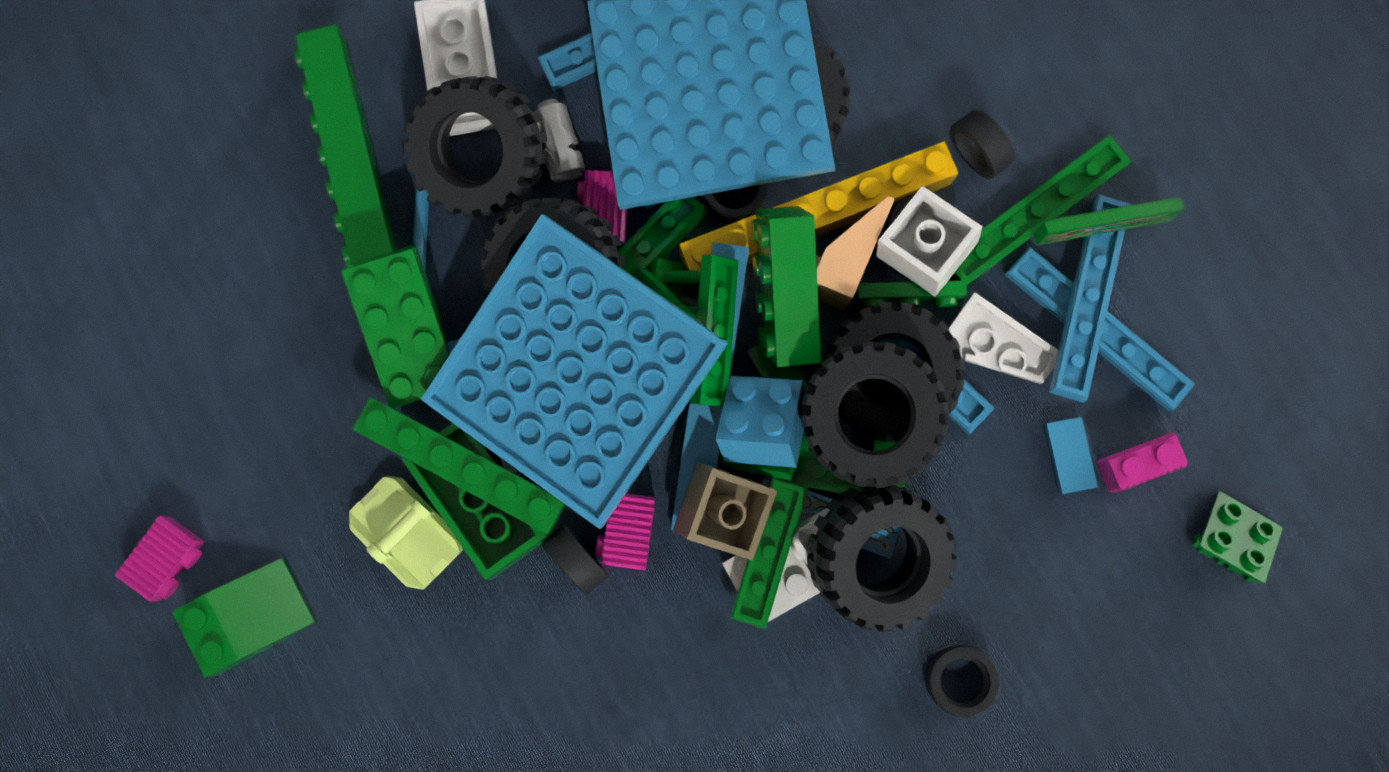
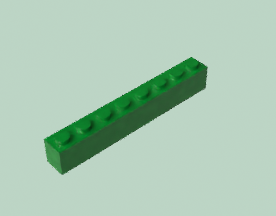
(345, 144)

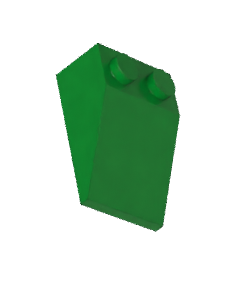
(243, 618)

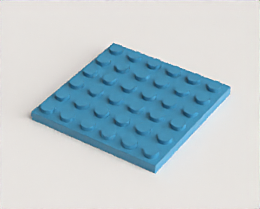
(708, 95)
(573, 371)

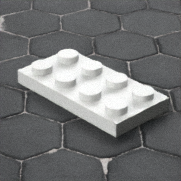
(455, 46)

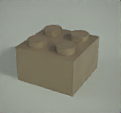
(724, 511)

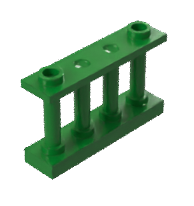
(714, 309)

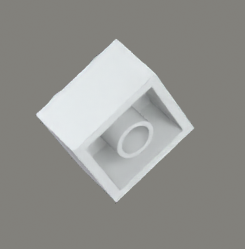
(928, 241)

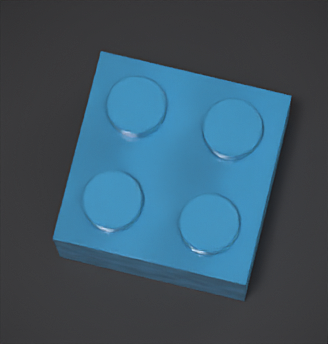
(762, 421)

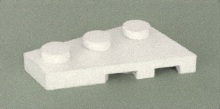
(1000, 342)

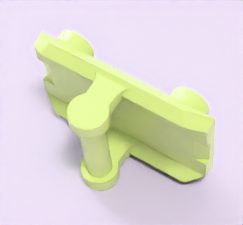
(403, 532)

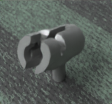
(562, 159)

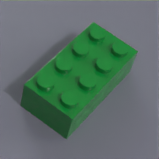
(787, 285)
(398, 322)
(484, 531)

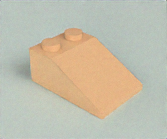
(848, 256)

